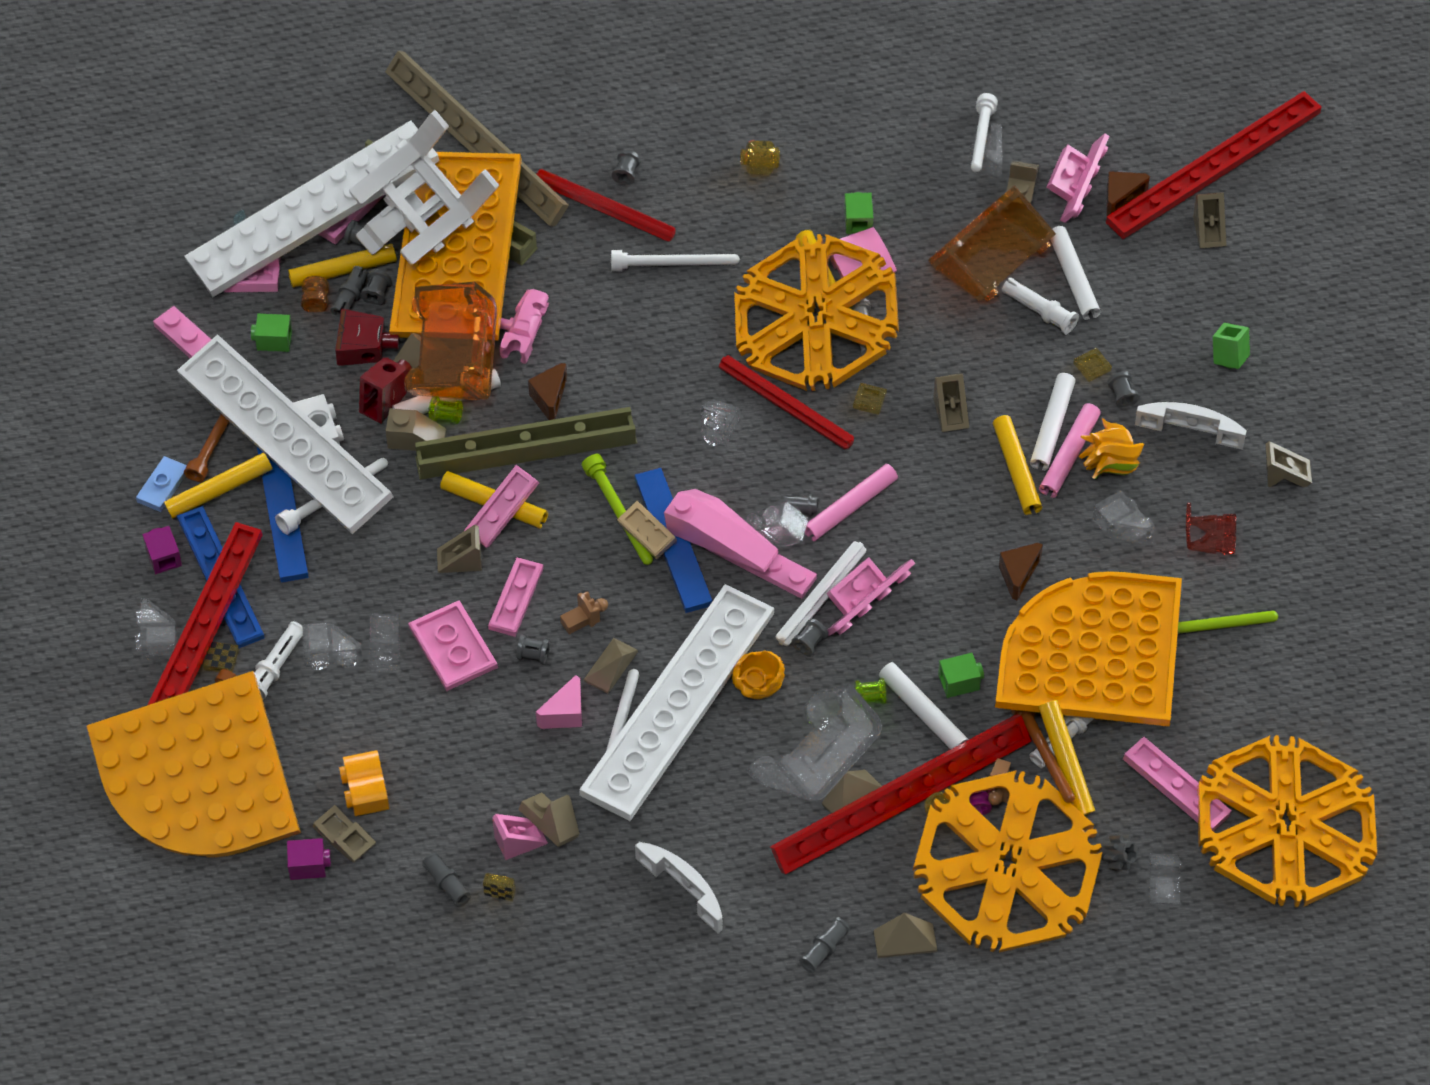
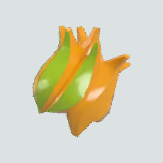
(1111, 450)

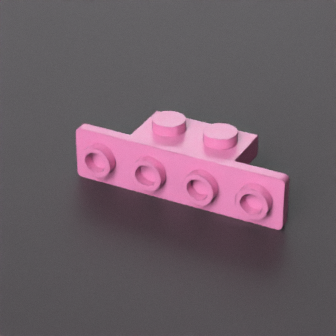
(1073, 175)
(860, 588)

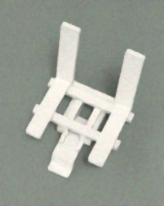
(406, 208)

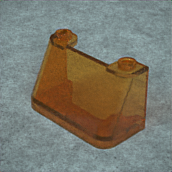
(993, 245)
(454, 342)

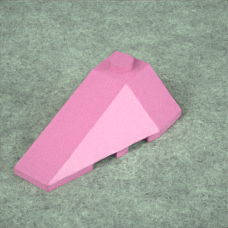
(718, 528)

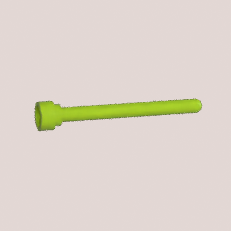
(595, 468)
(1227, 621)

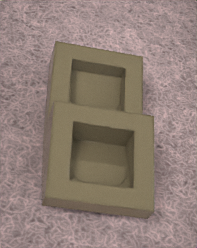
(343, 834)

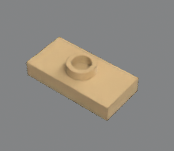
(646, 530)

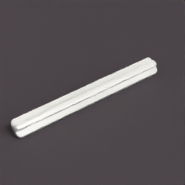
(818, 595)

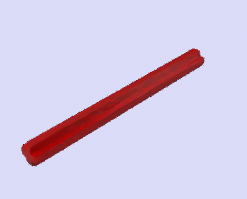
(607, 206)
(786, 402)

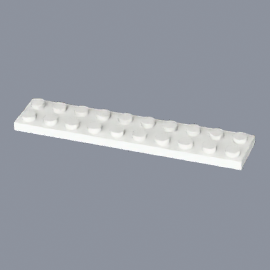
(294, 217)
(285, 434)
(676, 703)

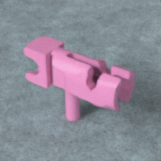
(525, 324)

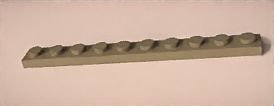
(473, 134)

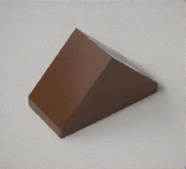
(1123, 188)
(548, 388)
(1018, 566)

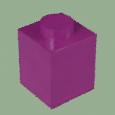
(162, 549)
(307, 859)

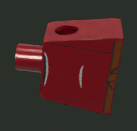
(362, 338)
(382, 387)

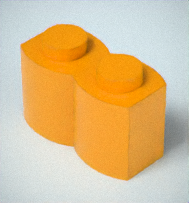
(365, 783)

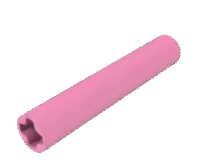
(1070, 450)
(851, 501)

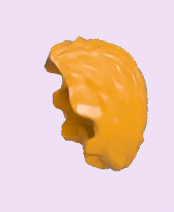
(758, 674)

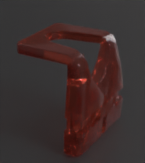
(1219, 532)

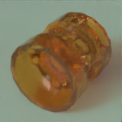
(315, 291)

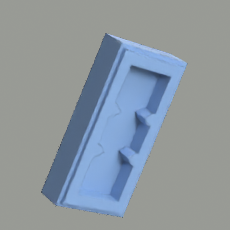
(161, 484)

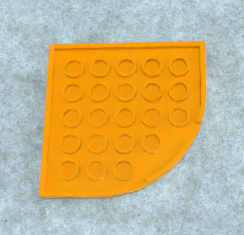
(1096, 648)
(197, 771)

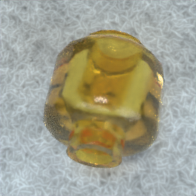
(760, 157)

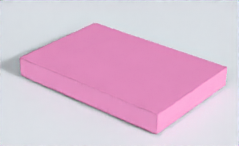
(453, 645)

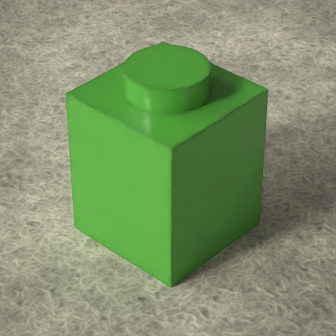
(858, 212)
(272, 332)
(1231, 345)
(960, 675)

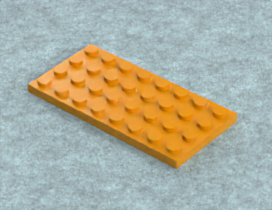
(471, 253)

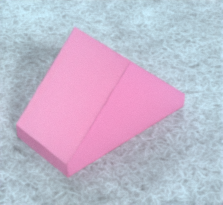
(563, 708)
(516, 835)

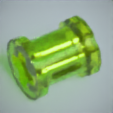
(445, 410)
(872, 691)

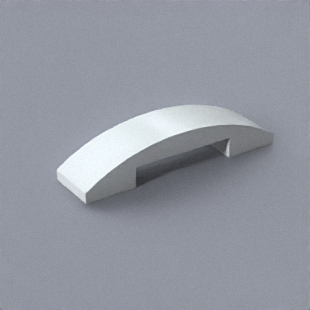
(1193, 417)
(659, 859)

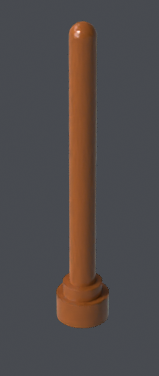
(198, 468)
(1046, 754)

